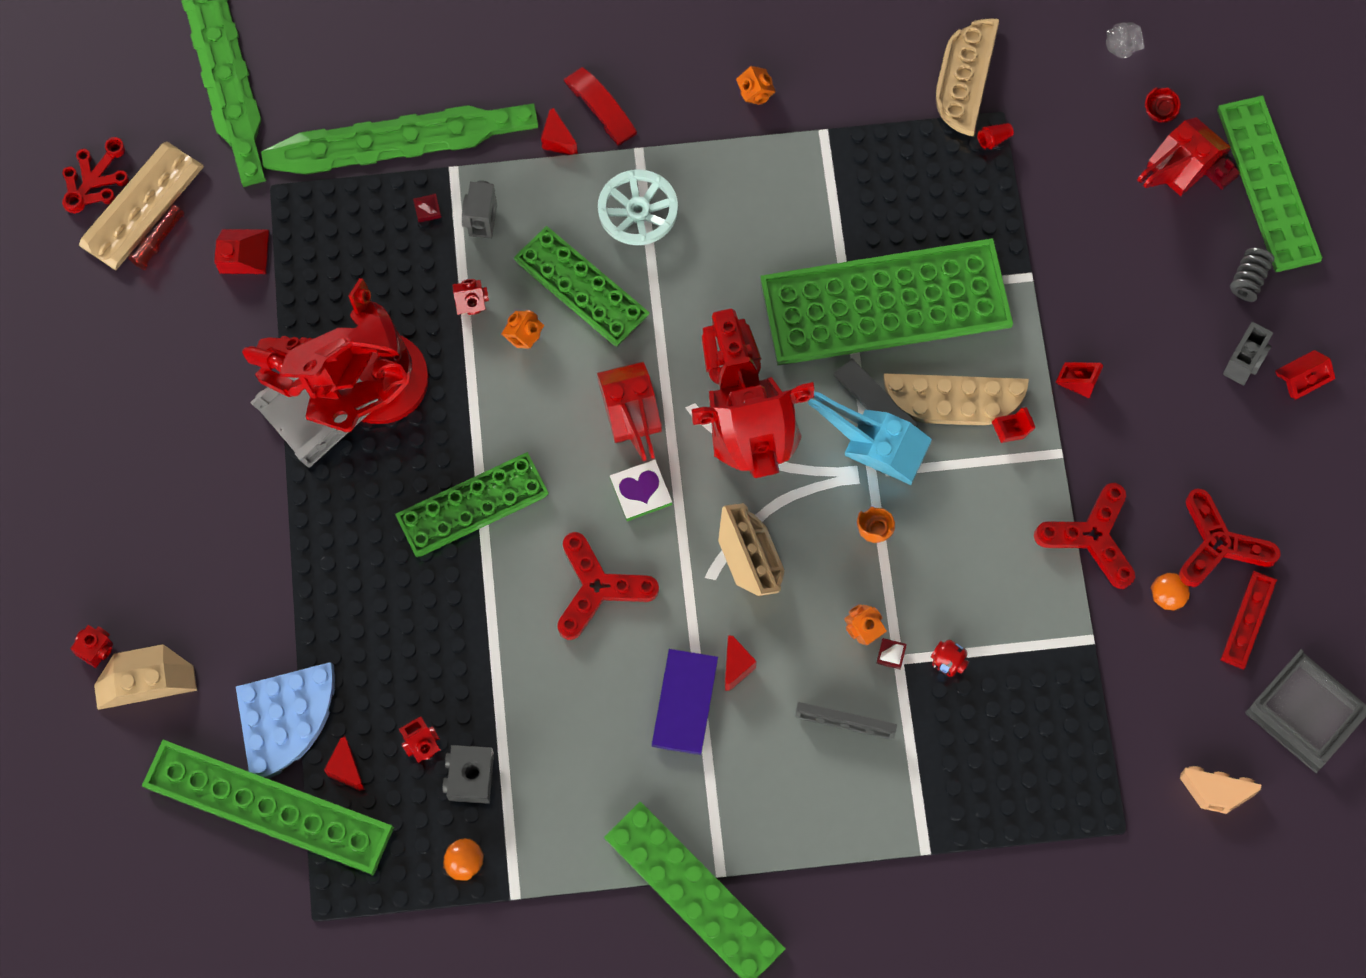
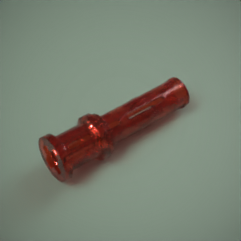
(150, 245)

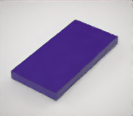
(684, 701)

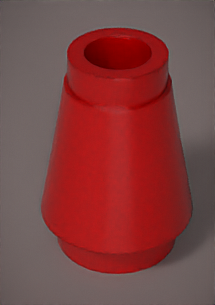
(994, 135)

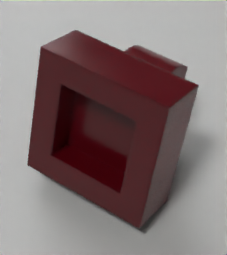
(1222, 173)

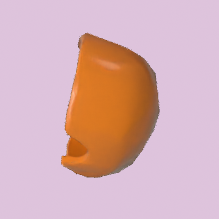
(875, 524)
(1170, 591)
(463, 859)

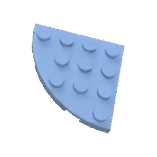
(284, 716)

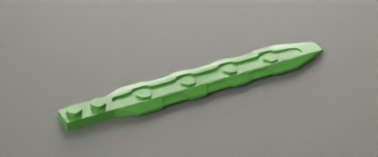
(227, 83)
(395, 138)

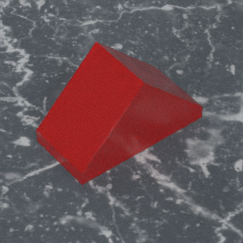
(556, 136)
(1080, 377)
(738, 663)
(343, 766)

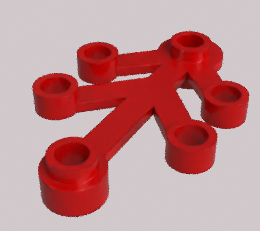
(94, 178)

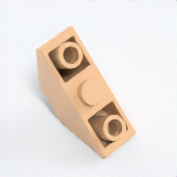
(1218, 790)

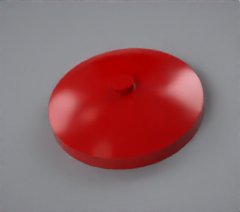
(409, 397)

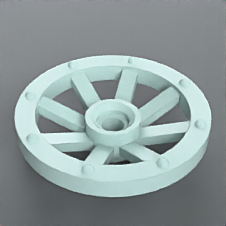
(637, 204)

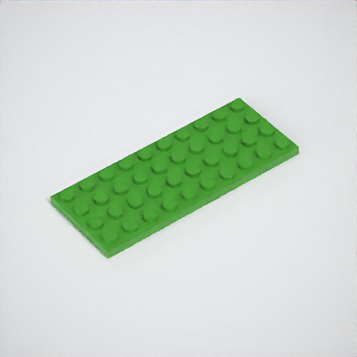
(885, 301)

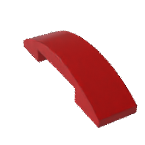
(602, 105)

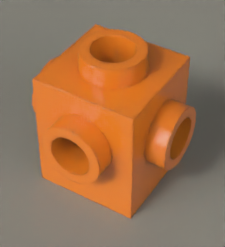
(756, 85)
(523, 329)
(864, 624)

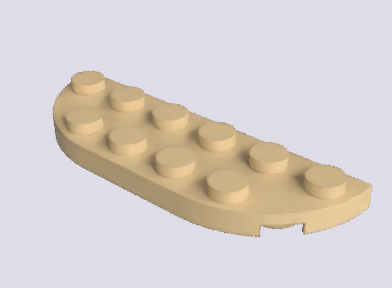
(965, 74)
(955, 398)

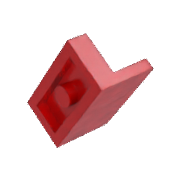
(1306, 373)

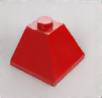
(242, 251)

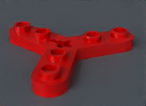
(1214, 529)
(1102, 549)
(587, 601)

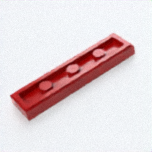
(1248, 620)

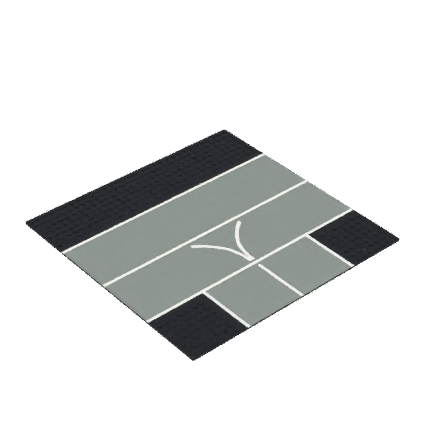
(472, 628)

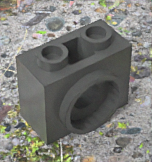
(479, 209)
(1249, 354)
(460, 762)

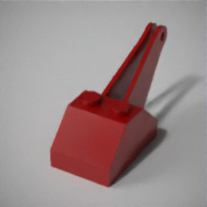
(1184, 157)
(630, 405)

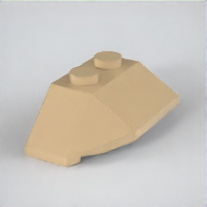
(749, 551)
(143, 676)

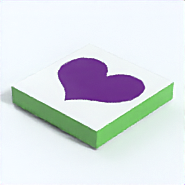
(641, 490)

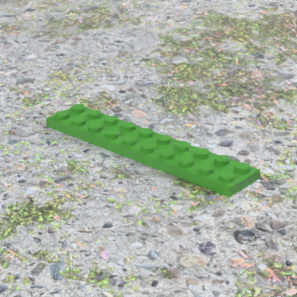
(268, 807)

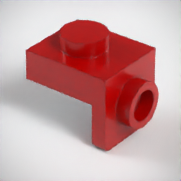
(1014, 426)

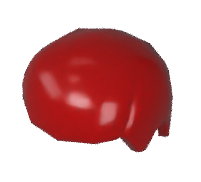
(1162, 105)

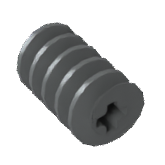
(1251, 274)

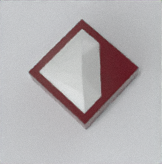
(891, 653)

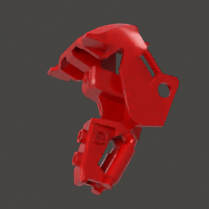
(334, 363)
(748, 417)

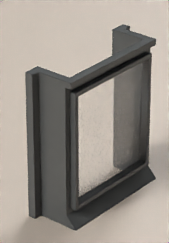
(1308, 711)

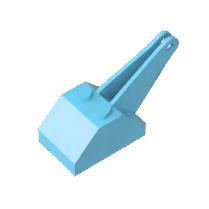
(879, 439)

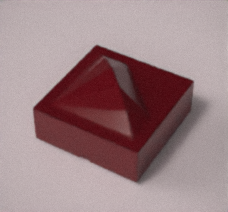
(427, 208)

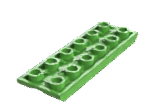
(581, 286)
(472, 505)

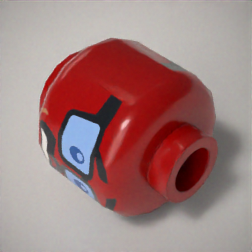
(949, 658)

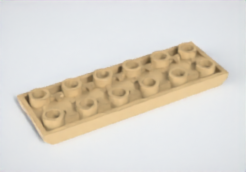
(140, 205)

